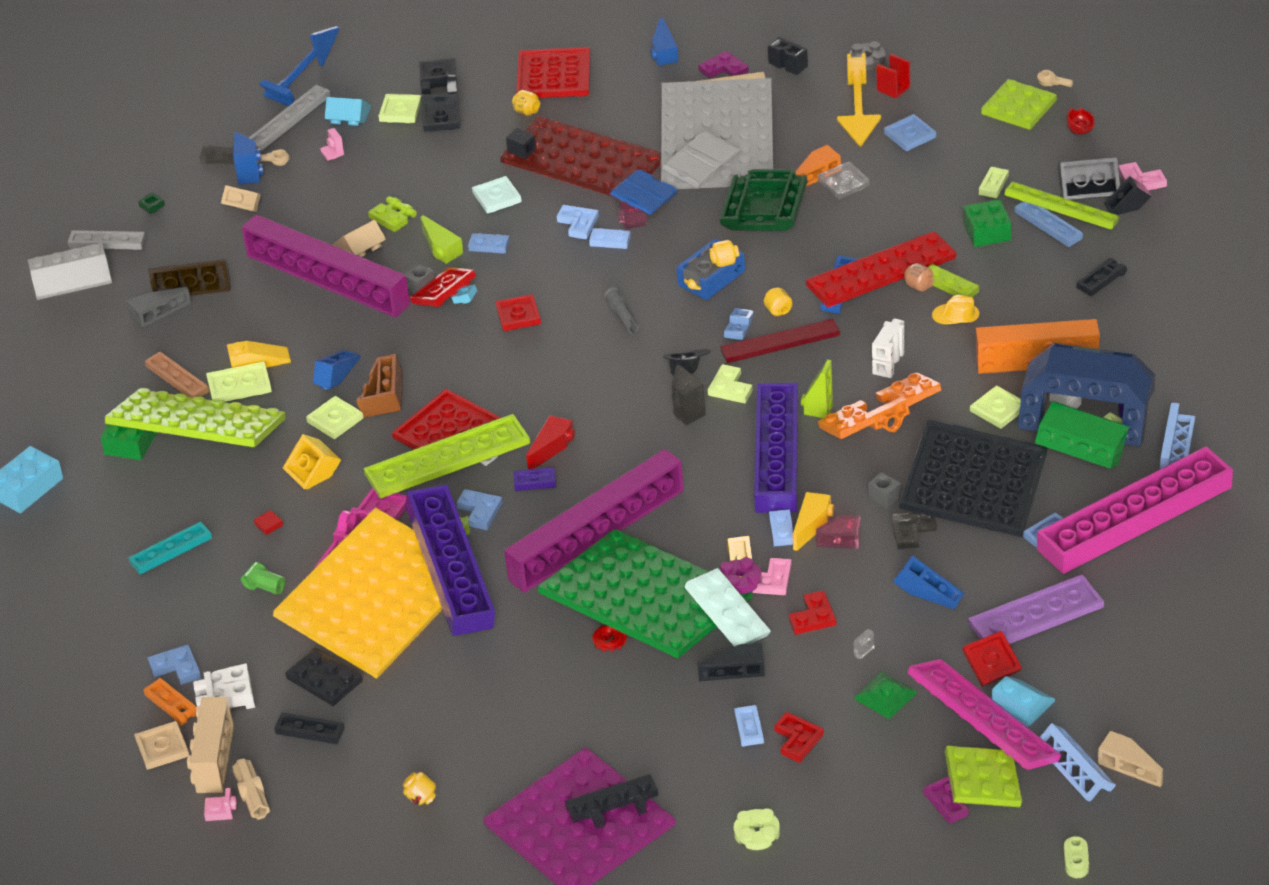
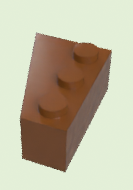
(383, 389)

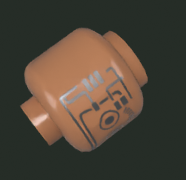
(919, 277)

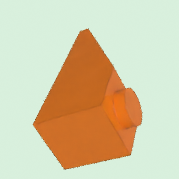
(818, 162)

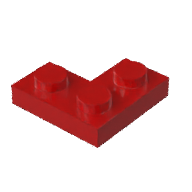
(817, 616)
(801, 736)

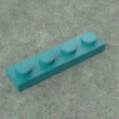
(170, 548)

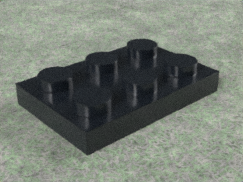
(324, 676)

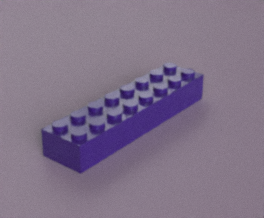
(776, 447)
(450, 560)

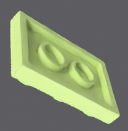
(239, 382)

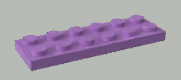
(1038, 610)

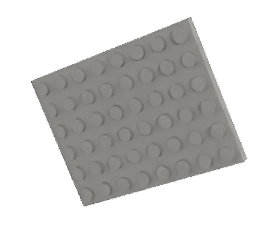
(727, 108)

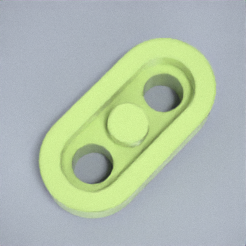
(1076, 857)

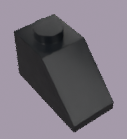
(1128, 197)

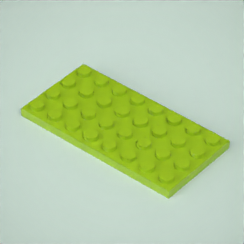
(196, 417)

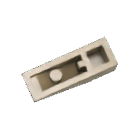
(1128, 758)

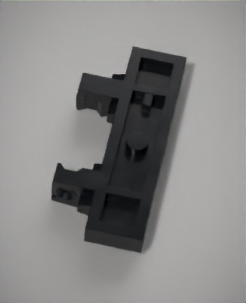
(611, 798)

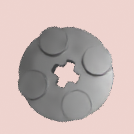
(873, 50)

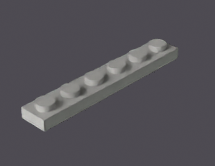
(290, 116)

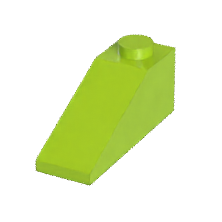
(442, 242)
(819, 396)

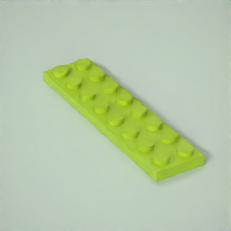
(446, 456)

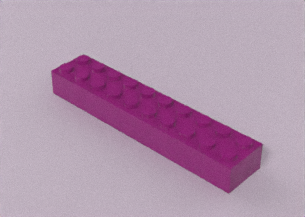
(326, 266)
(587, 522)

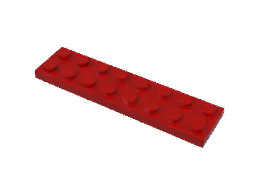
(879, 269)

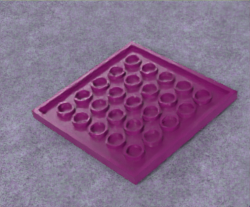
(576, 852)

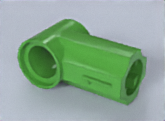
(259, 577)

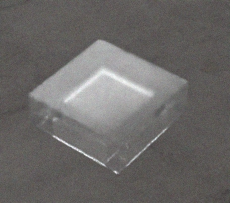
(864, 644)

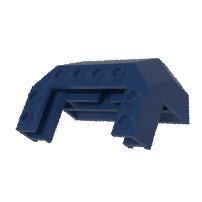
(1089, 375)

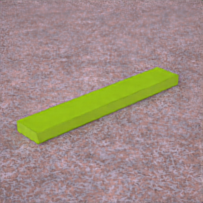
(1061, 205)

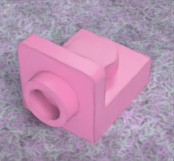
(334, 147)
(220, 807)

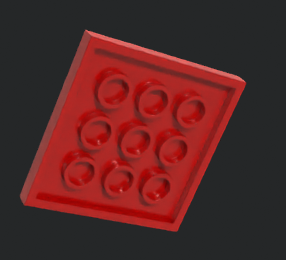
(554, 72)
(440, 419)

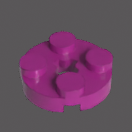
(745, 567)

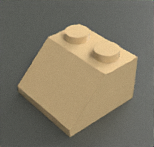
(362, 239)

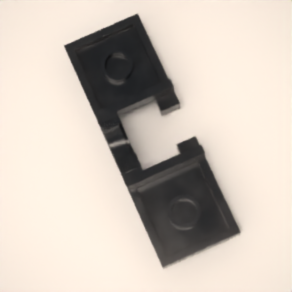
(439, 110)

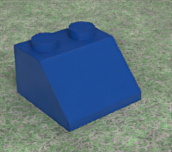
(247, 160)

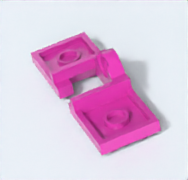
(392, 505)

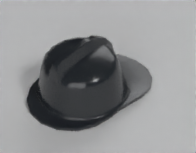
(687, 360)

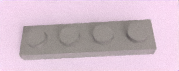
(109, 239)

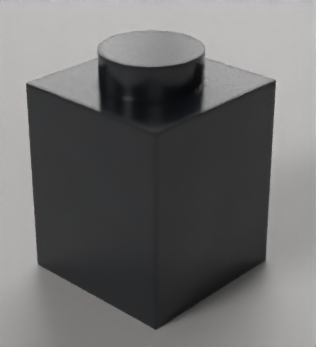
(521, 143)

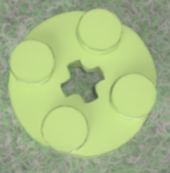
(760, 818)

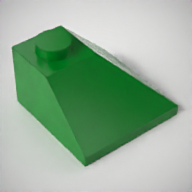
(885, 695)

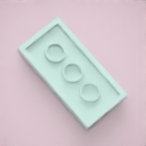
(727, 608)

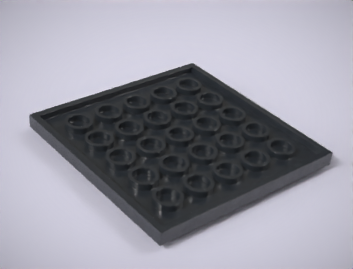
(974, 478)

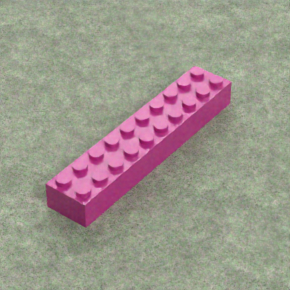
(1134, 510)

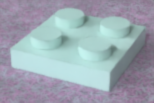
(496, 194)

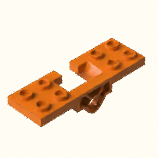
(896, 402)

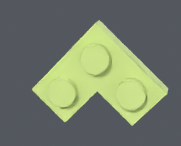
(726, 385)

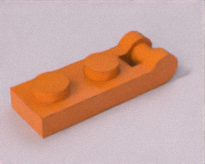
(170, 701)

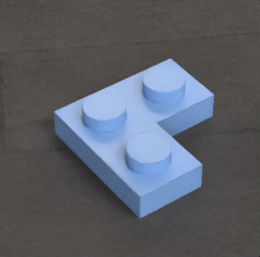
(580, 218)

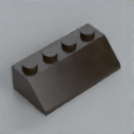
(198, 277)

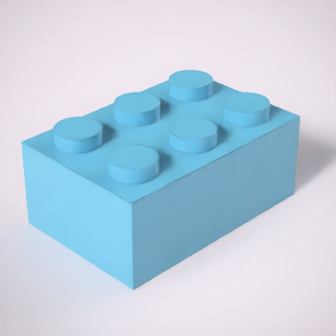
(28, 478)

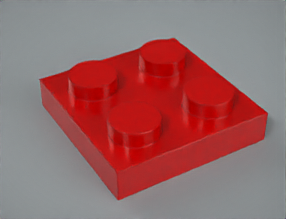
(518, 312)
(991, 658)

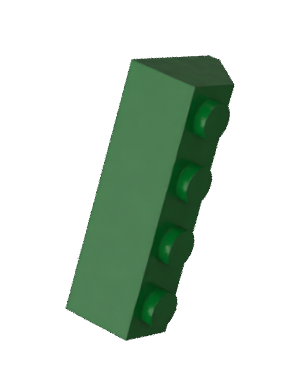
(1082, 435)

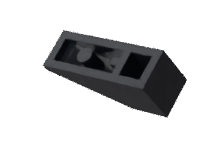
(734, 663)

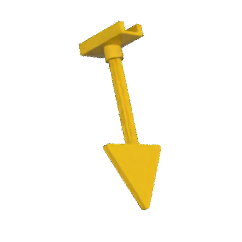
(859, 125)

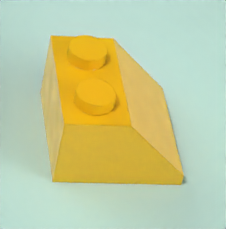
(311, 462)

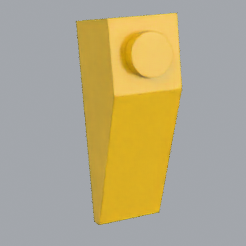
(253, 352)
(813, 514)

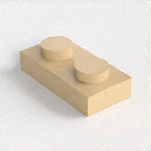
(240, 198)

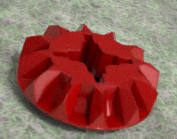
(605, 633)

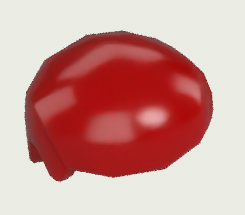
(1080, 121)

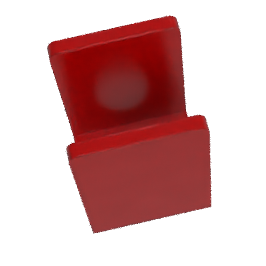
(893, 77)

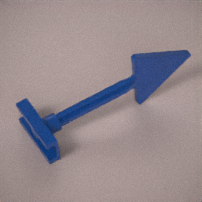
(322, 44)

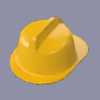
(957, 310)

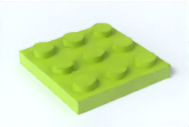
(1019, 104)
(982, 776)

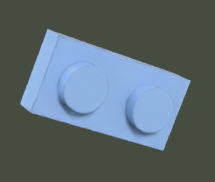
(609, 238)
(781, 527)
(748, 725)

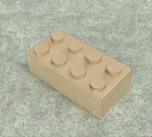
(211, 745)

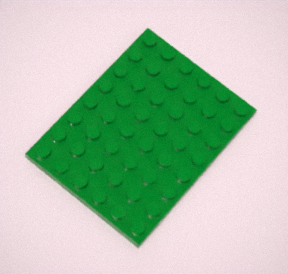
(634, 592)

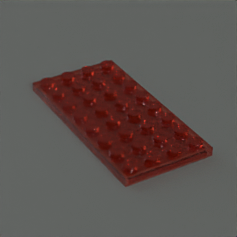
(582, 156)

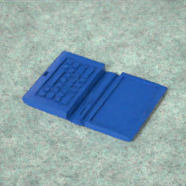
(644, 192)

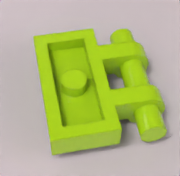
(389, 217)

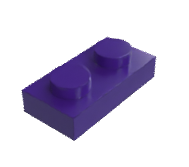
(534, 479)

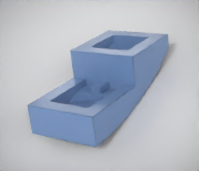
(739, 324)

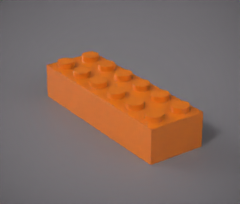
(1014, 346)

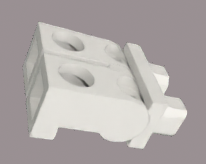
(888, 348)
(229, 683)

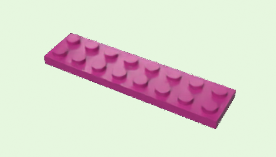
(984, 714)

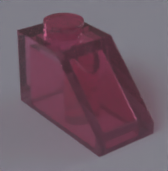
(631, 216)
(840, 532)

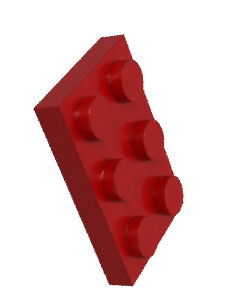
(443, 287)

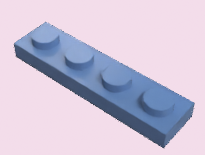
(1049, 223)

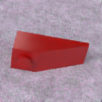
(550, 441)

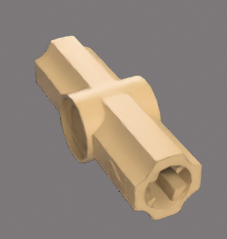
(251, 789)

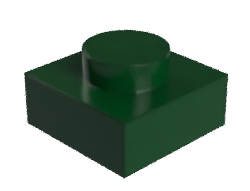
(151, 203)

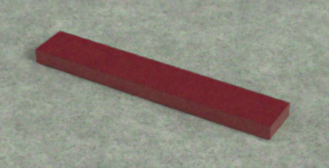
(780, 340)

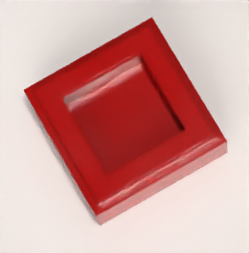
(268, 522)

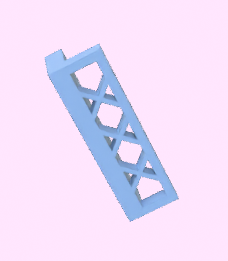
(1172, 431)
(1080, 758)

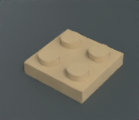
(161, 745)

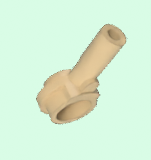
(1048, 78)
(277, 157)

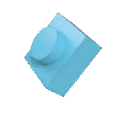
(465, 294)

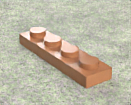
(176, 375)

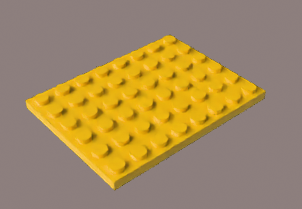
(366, 595)

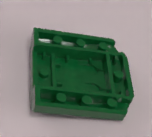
(763, 200)

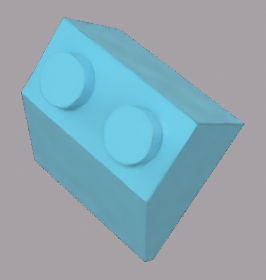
(346, 110)
(1021, 699)

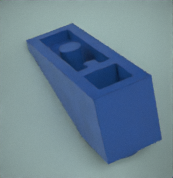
(663, 45)
(334, 368)
(926, 584)

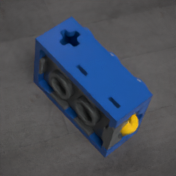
(704, 278)

